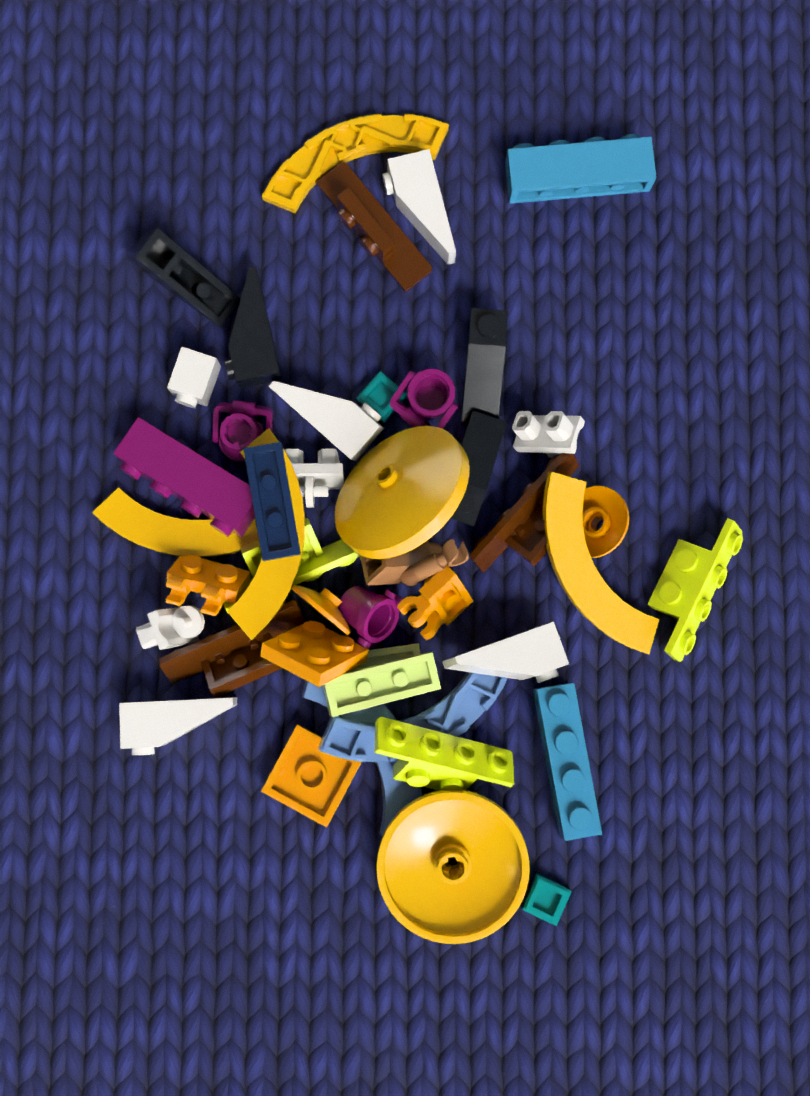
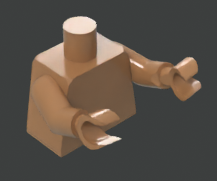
(414, 565)

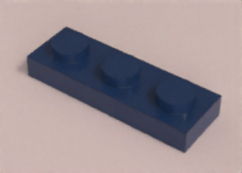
(272, 501)

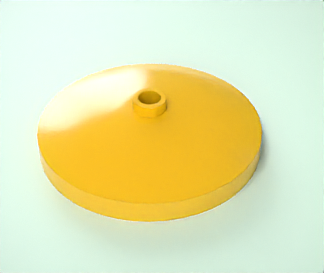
(402, 492)
(458, 900)

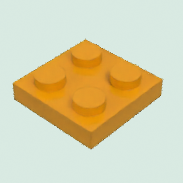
(314, 653)
(310, 778)

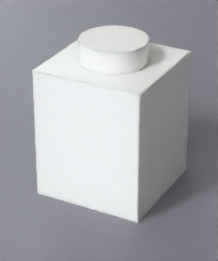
(193, 378)

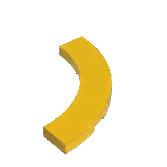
(347, 142)
(168, 533)
(577, 570)
(273, 577)

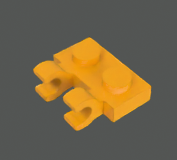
(209, 578)
(440, 602)

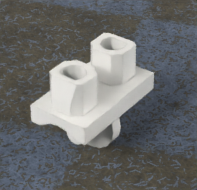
(546, 433)
(319, 477)
(171, 627)

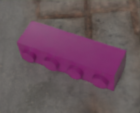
(187, 476)

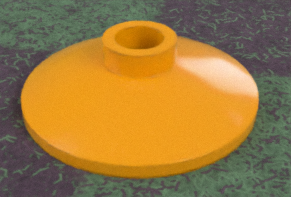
(606, 505)
(326, 604)

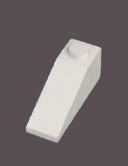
(419, 198)
(339, 420)
(518, 657)
(160, 722)

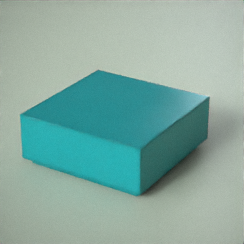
(378, 395)
(546, 899)

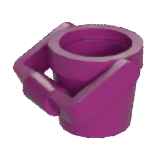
(429, 396)
(239, 429)
(370, 613)

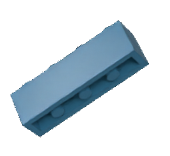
(580, 169)
(567, 761)

